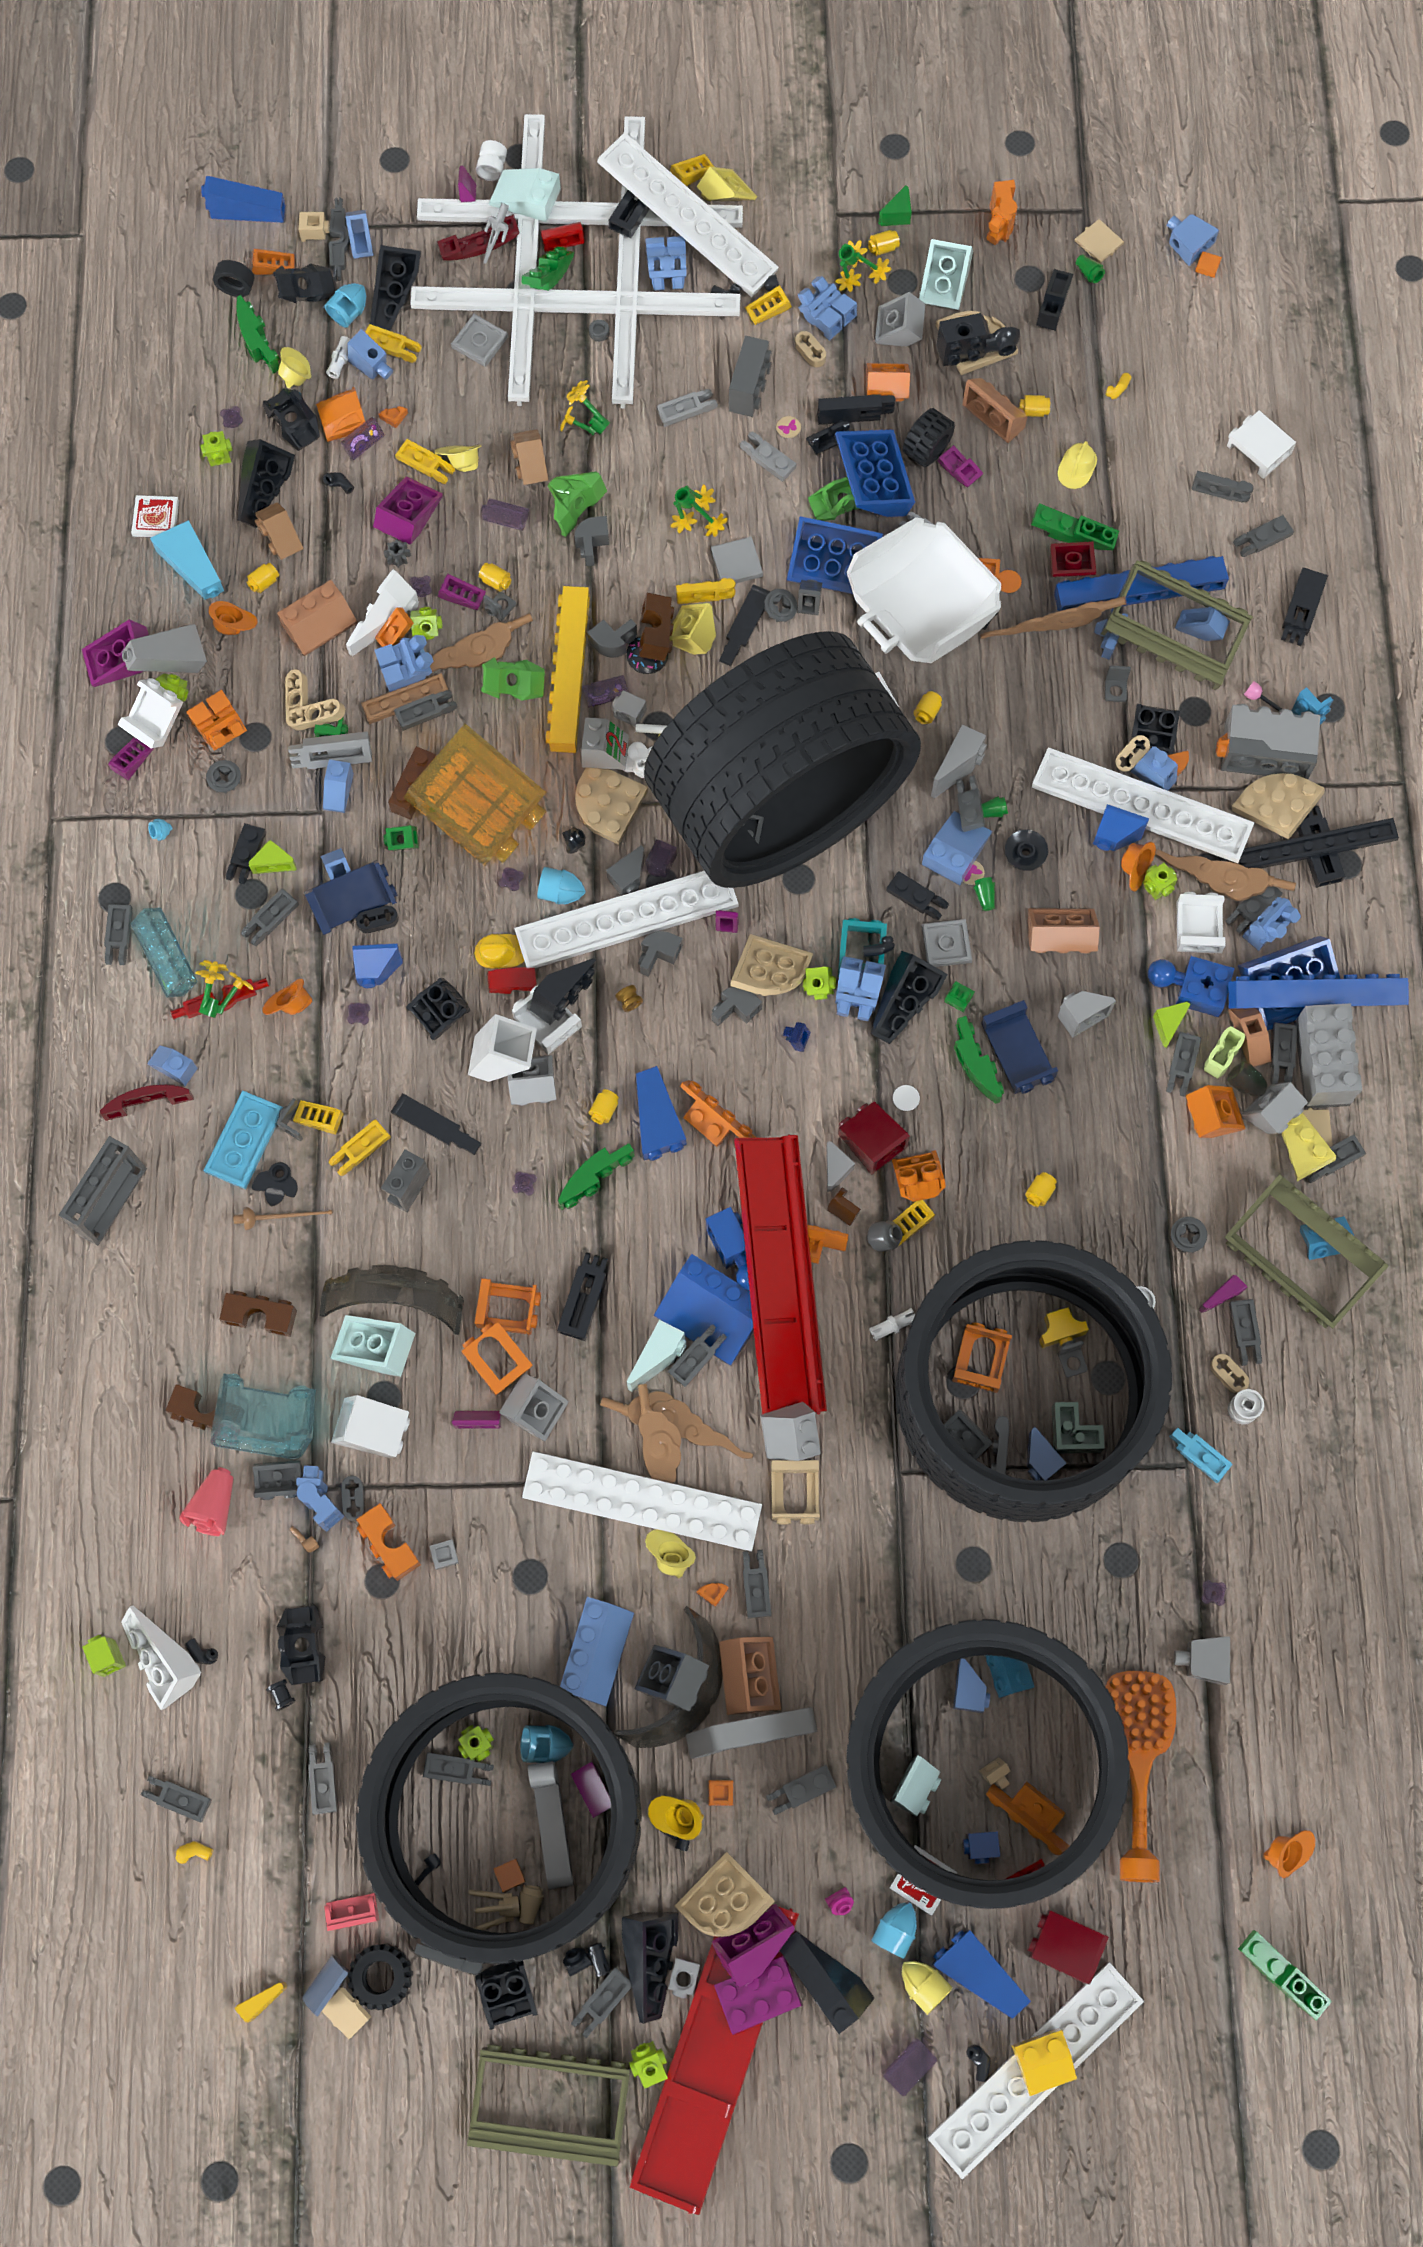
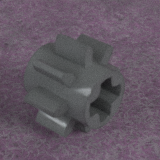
(392, 556)

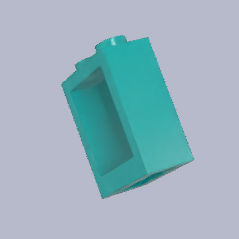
(856, 925)

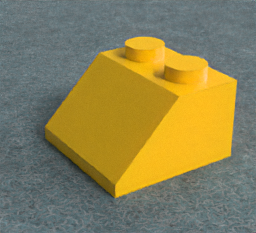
(1044, 2061)

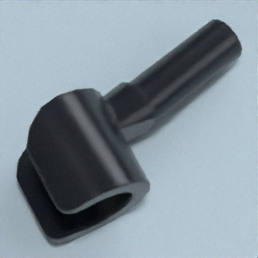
(680, 1844)
(432, 1863)

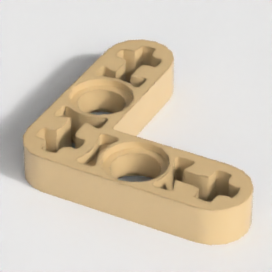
(302, 708)

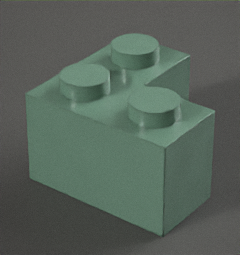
(1070, 1435)

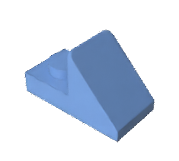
(1109, 641)

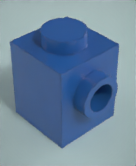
(981, 1846)

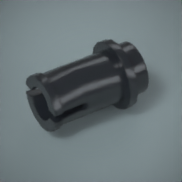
(598, 1959)

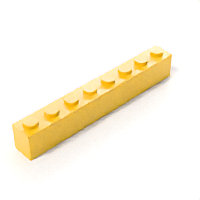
(569, 669)

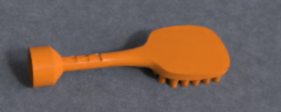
(1149, 1722)

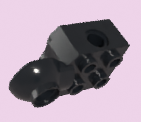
(970, 339)

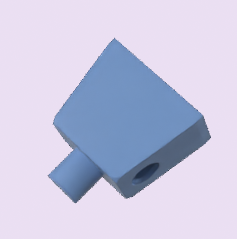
(1191, 237)
(368, 356)
(1157, 769)

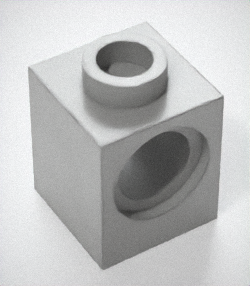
(629, 708)
(689, 1967)

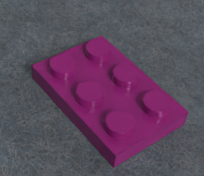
(761, 2000)

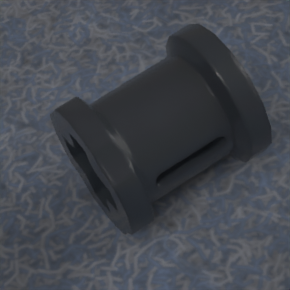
(280, 1695)

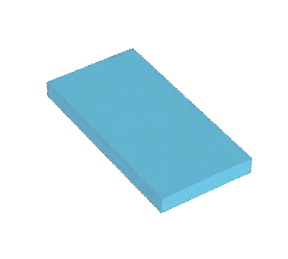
(243, 1140)

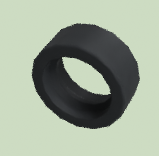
(236, 270)

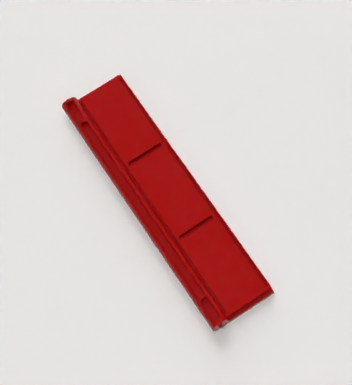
(780, 1273)
(697, 2097)

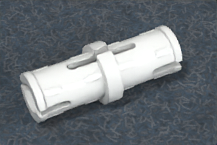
(339, 358)
(892, 1324)

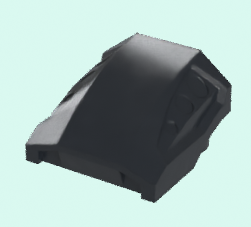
(1157, 725)
(438, 1007)
(505, 1993)

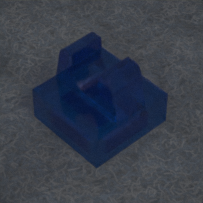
(797, 1036)

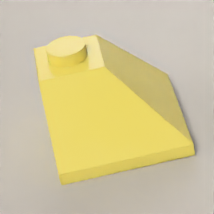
(724, 185)
(694, 628)

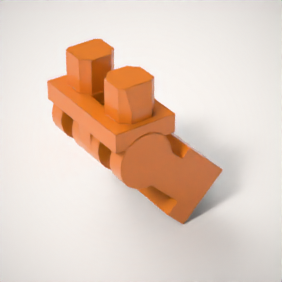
(1003, 211)
(218, 722)

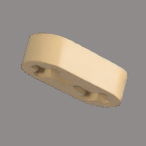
(813, 347)
(1128, 750)
(1233, 1370)

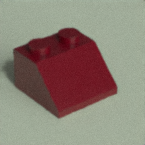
(1072, 559)

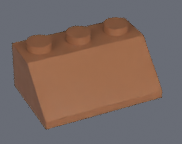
(994, 409)
(317, 617)
(1063, 930)
(749, 1675)

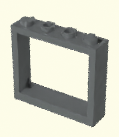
(94, 1185)

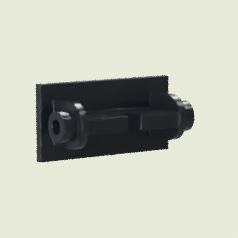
(826, 438)

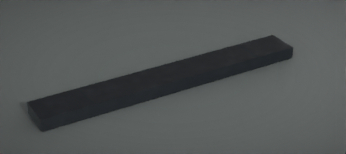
(1318, 844)

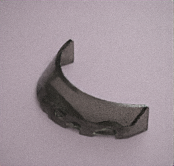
(394, 1286)
(680, 1721)

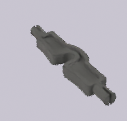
(339, 247)

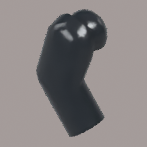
(735, 289)
(338, 479)
(879, 949)
(200, 1655)
(981, 2060)

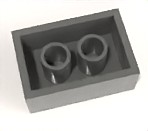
(750, 376)
(672, 1677)

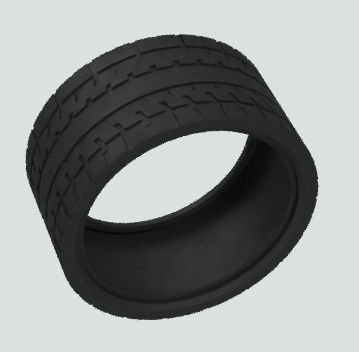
(783, 738)
(1103, 1295)
(983, 1639)
(383, 1789)

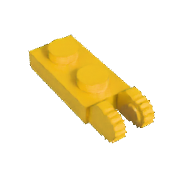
(394, 343)
(424, 461)
(705, 591)
(360, 1146)

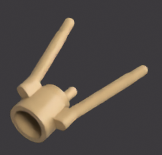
(507, 1907)

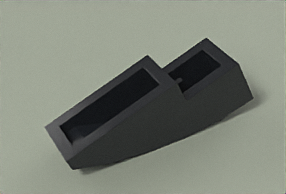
(1054, 299)

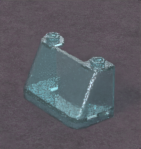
(263, 1419)

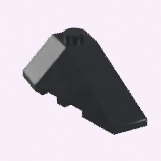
(394, 279)
(262, 475)
(906, 992)
(648, 1950)
(832, 1985)

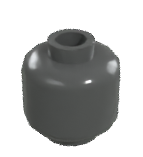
(884, 1235)

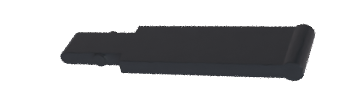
(744, 624)
(433, 1124)

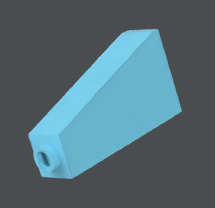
(188, 558)

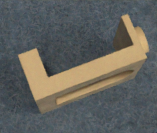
(811, 1468)

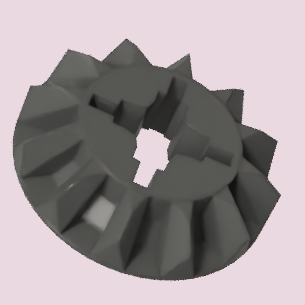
(788, 602)
(225, 767)
(1194, 1226)

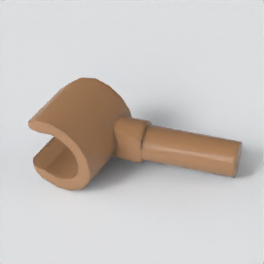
(309, 1544)

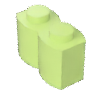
(1223, 1053)

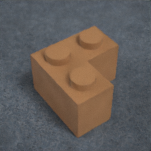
(529, 451)
(276, 524)

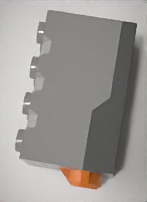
(1269, 742)
(1327, 1056)

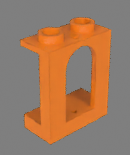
(490, 1289)
(1001, 1341)
(471, 1353)

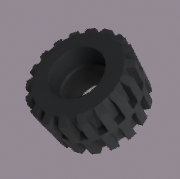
(928, 437)
(358, 1976)

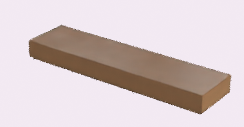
(384, 705)

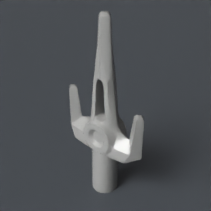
(498, 225)

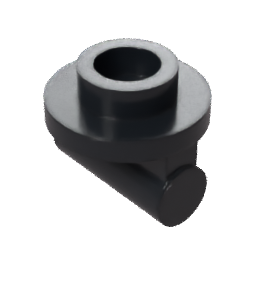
(574, 839)
(576, 1961)

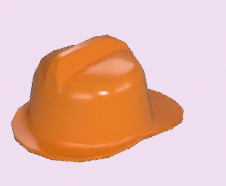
(230, 619)
(1137, 861)
(291, 999)
(1290, 1853)

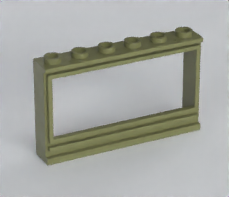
(1165, 647)
(1327, 1229)
(546, 2142)

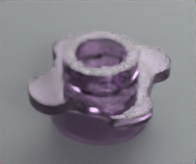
(232, 422)
(425, 589)
(511, 873)
(354, 1008)
(524, 1177)
(1219, 1588)

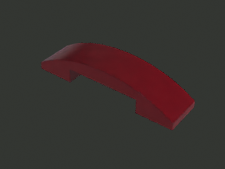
(475, 244)
(117, 1107)

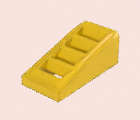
(679, 169)
(771, 296)
(330, 1128)
(914, 1227)
(257, 2004)

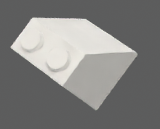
(501, 1049)
(371, 1426)

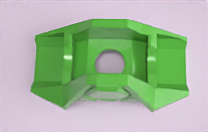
(573, 496)
(825, 500)
(528, 679)

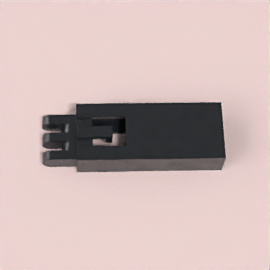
(628, 215)
(854, 408)
(1307, 596)
(1327, 868)
(581, 1306)

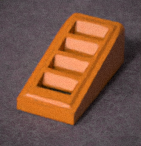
(265, 255)

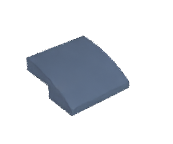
(325, 1985)

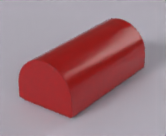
(562, 236)

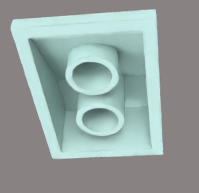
(527, 192)
(945, 274)
(373, 1345)
(658, 1354)
(915, 1786)

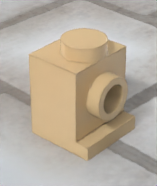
(313, 226)

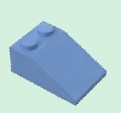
(954, 850)

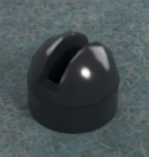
(771, 283)

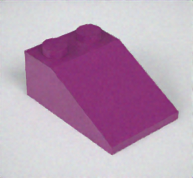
(406, 510)
(104, 655)
(752, 1950)

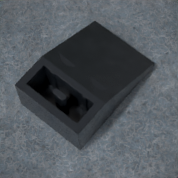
(560, 990)

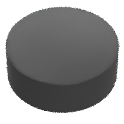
(599, 330)

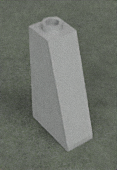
(166, 652)

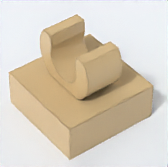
(996, 1772)

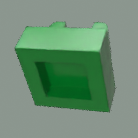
(959, 996)

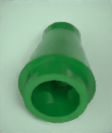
(1091, 269)
(995, 807)
(986, 893)

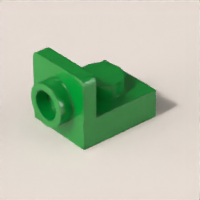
(329, 730)

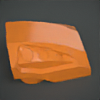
(340, 414)
(919, 1176)

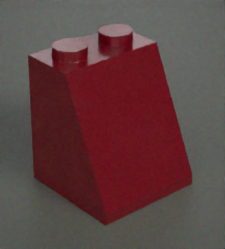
(873, 1136)
(1067, 1946)

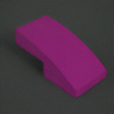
(959, 467)

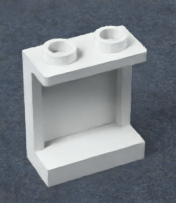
(1262, 442)
(152, 713)
(1200, 923)
(546, 1036)

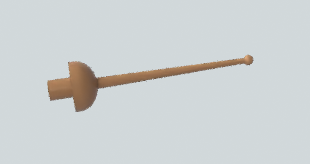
(249, 1217)

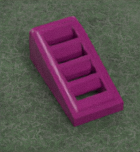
(451, 596)
(128, 771)
(727, 921)
(1229, 1290)

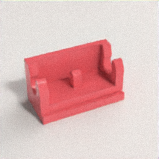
(351, 1912)

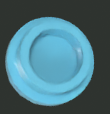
(159, 829)

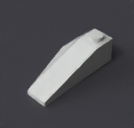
(393, 594)
(166, 1663)

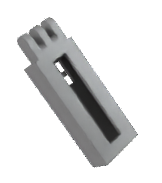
(348, 748)

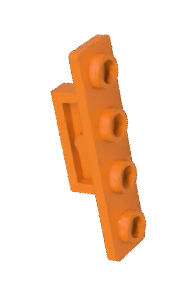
(710, 1117)
(827, 1238)
(1033, 1812)

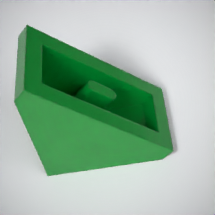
(897, 210)

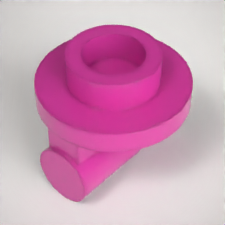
(840, 1902)

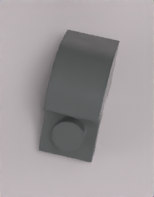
(589, 534)
(611, 642)
(659, 945)
(736, 1000)

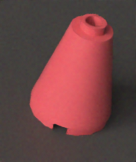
(210, 1504)

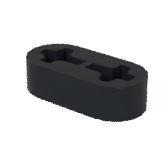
(377, 919)

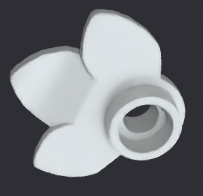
(637, 758)

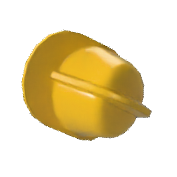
(499, 951)
(676, 1817)

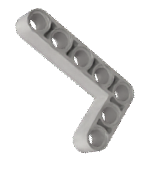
(750, 1732)
(545, 1782)

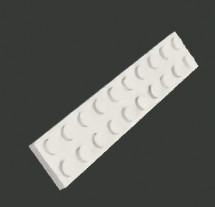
(687, 214)
(1167, 812)
(622, 919)
(642, 1501)
(1004, 2099)

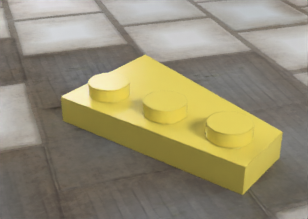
(1306, 1147)

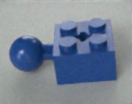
(1192, 981)
(728, 1239)

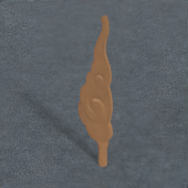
(1062, 619)
(479, 647)
(1227, 877)
(677, 1412)
(660, 1441)

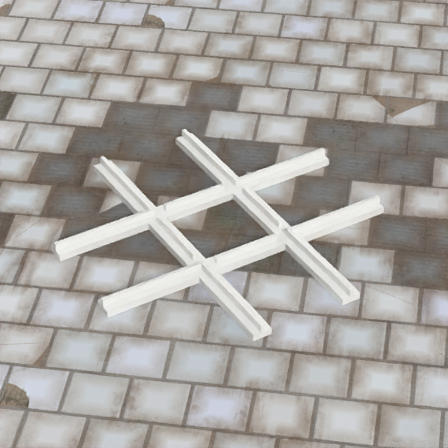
(525, 301)

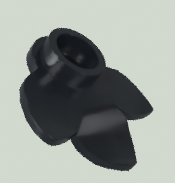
(276, 1187)

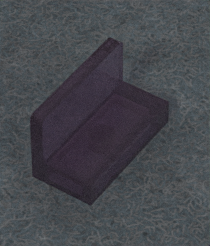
(505, 514)
(909, 2067)

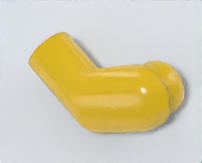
(1115, 392)
(191, 1849)

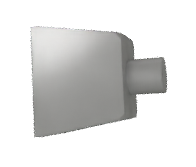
(1206, 1659)

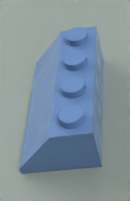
(596, 1651)

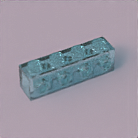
(163, 952)

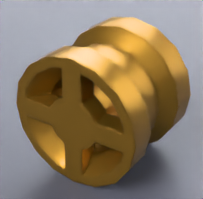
(629, 998)

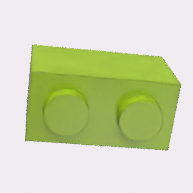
(103, 1655)

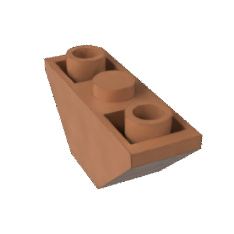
(1256, 1041)

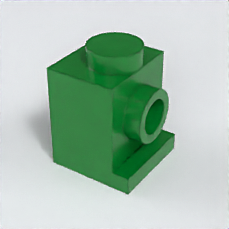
(392, 835)

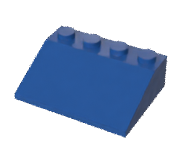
(876, 471)
(825, 552)
(1305, 958)
(705, 1298)

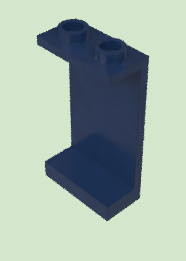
(349, 895)
(1018, 1048)

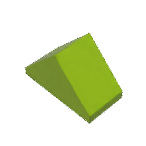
(271, 859)
(1168, 1020)

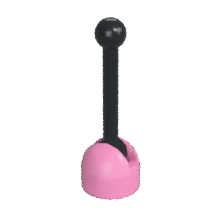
(1255, 692)

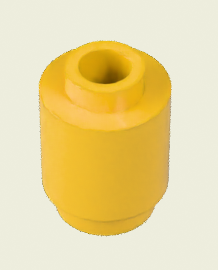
(883, 242)
(1035, 405)
(262, 577)
(495, 577)
(928, 707)
(603, 1106)
(1041, 1189)

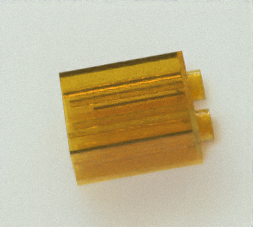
(477, 796)

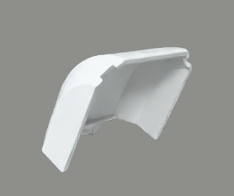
(922, 590)

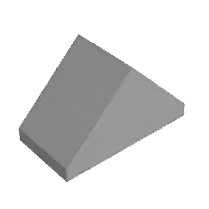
(838, 1166)

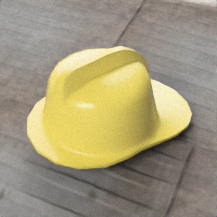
(293, 367)
(461, 457)
(1077, 466)
(670, 1552)

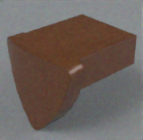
(843, 1208)

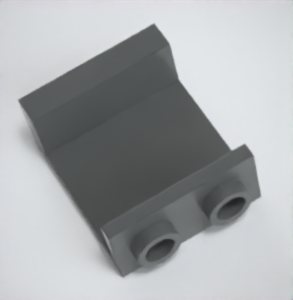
(406, 1180)

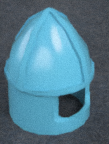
(346, 304)
(559, 886)
(544, 1744)
(897, 1929)

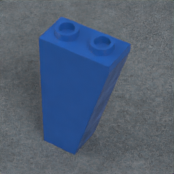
(242, 202)
(657, 1116)
(980, 1973)

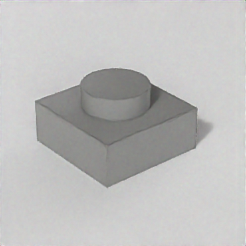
(444, 1554)

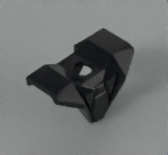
(318, 280)
(302, 430)
(296, 1665)

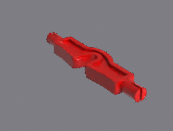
(193, 1005)

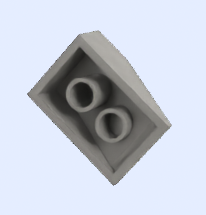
(960, 760)

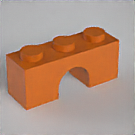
(398, 1560)

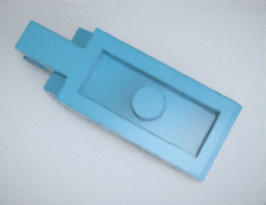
(1201, 1454)

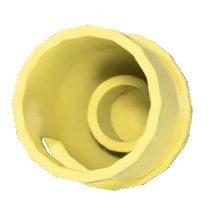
(924, 1985)

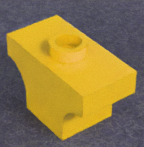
(1061, 1328)

